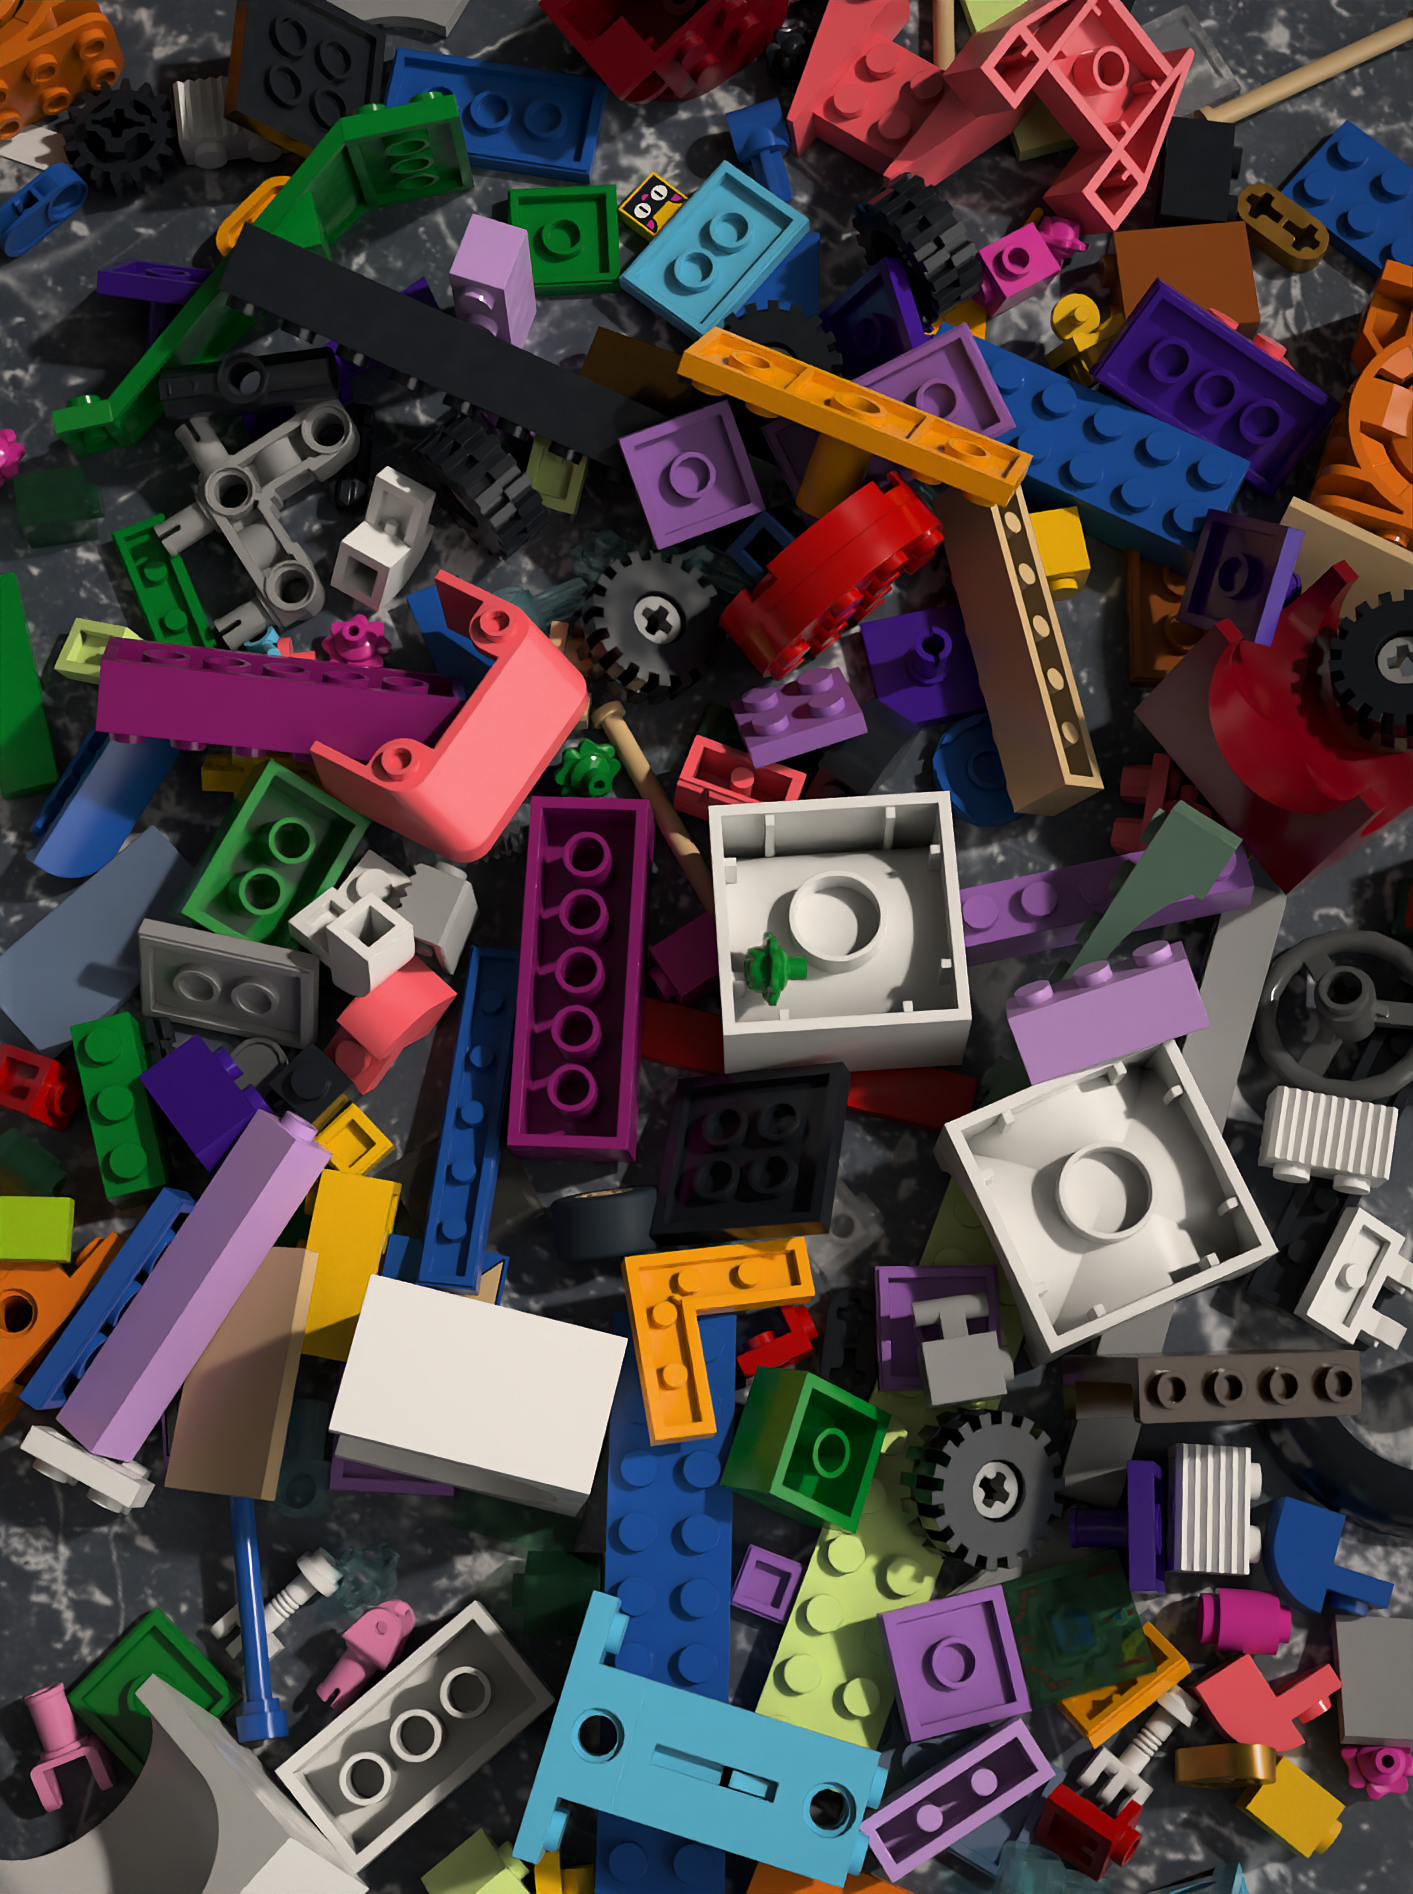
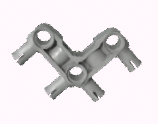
(272, 472)

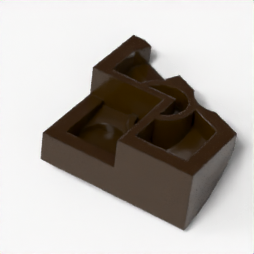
(639, 372)

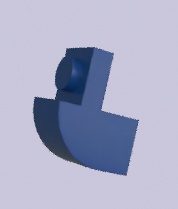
(1300, 1562)

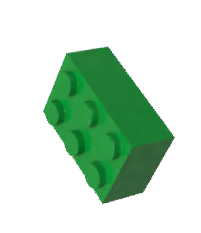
(269, 858)

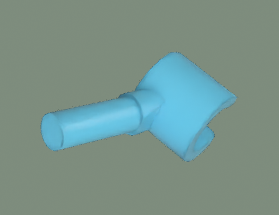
(266, 645)

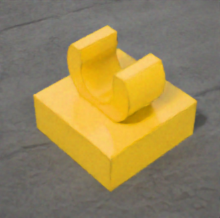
(556, 1879)

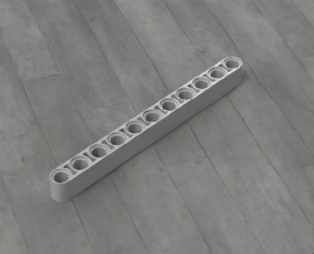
(1230, 990)

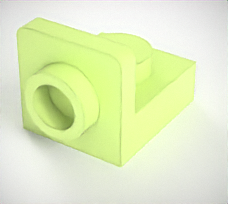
(555, 477)
(85, 647)

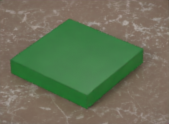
(570, 237)
(154, 1647)

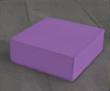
(767, 1584)

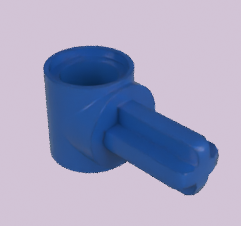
(761, 143)

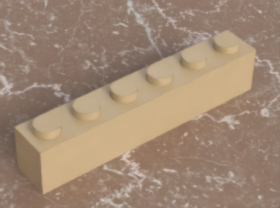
(1018, 653)

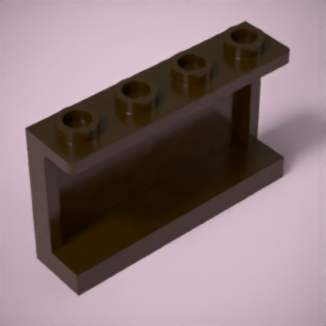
(1212, 1385)

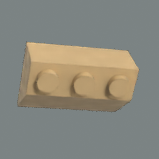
(1330, 539)

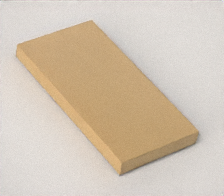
(244, 1385)

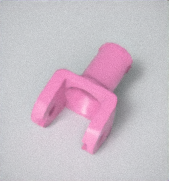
(373, 1645)
(62, 1744)

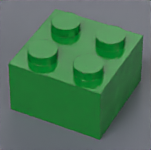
(806, 1449)

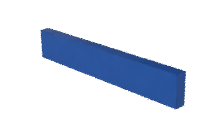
(472, 1125)

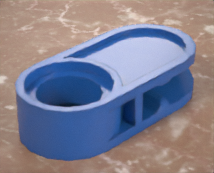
(40, 208)

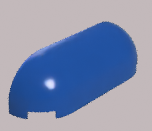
(97, 803)

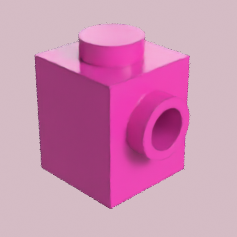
(1014, 270)

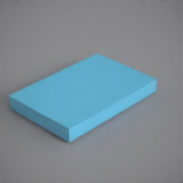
(714, 252)

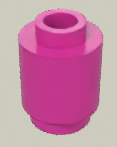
(1243, 1621)

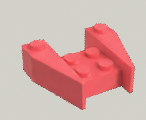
(1099, 83)
(886, 101)

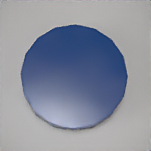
(975, 788)

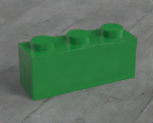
(122, 1111)

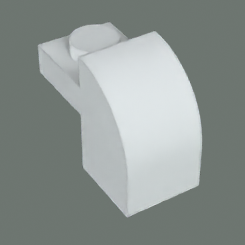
(389, 542)
(356, 941)

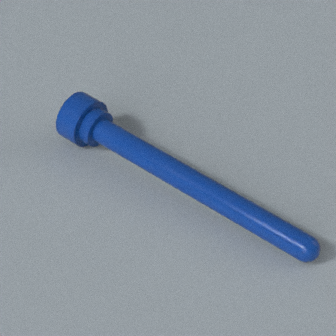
(261, 1713)

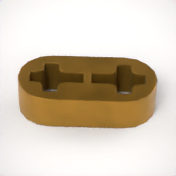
(1281, 227)
(1225, 1766)

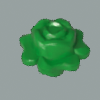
(587, 770)
(770, 969)

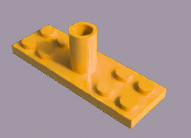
(852, 425)

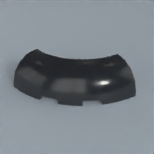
(1342, 1473)

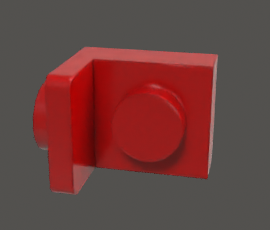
(38, 1087)
(776, 1351)
(1086, 1834)

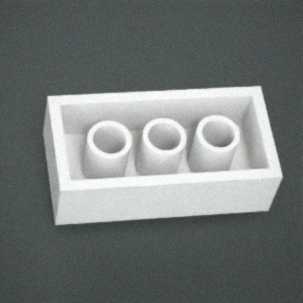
(416, 1736)

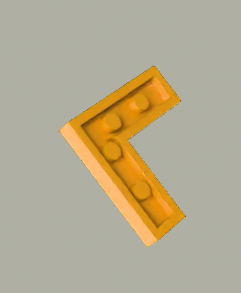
(663, 1305)

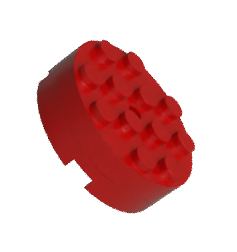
(833, 574)

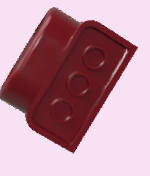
(666, 45)

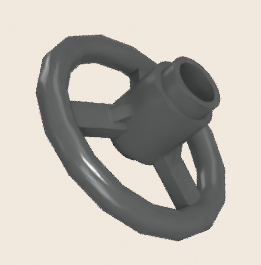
(1344, 1010)

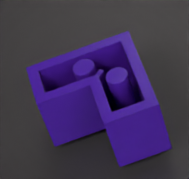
(203, 1100)

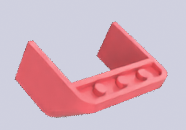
(491, 753)

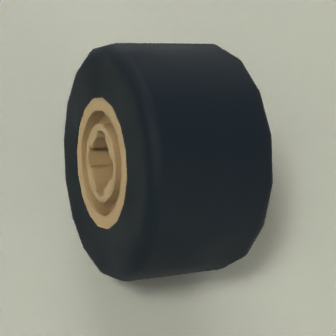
(605, 1223)

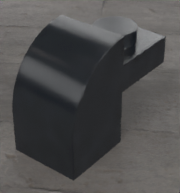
(867, 760)

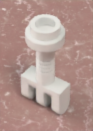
(317, 1574)
(1124, 1771)

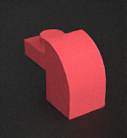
(387, 1021)
(1246, 1709)

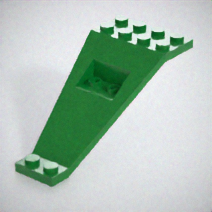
(359, 166)

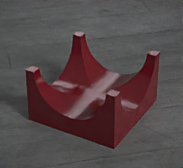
(1271, 745)

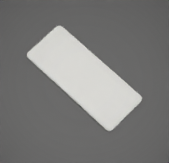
(35, 147)

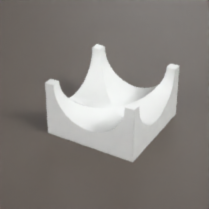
(1105, 1196)

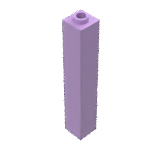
(194, 1285)

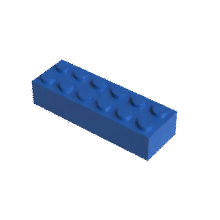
(1123, 469)

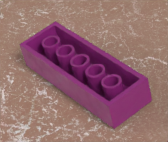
(266, 701)
(582, 980)

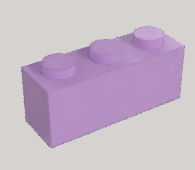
(494, 280)
(1106, 1011)
(954, 1797)

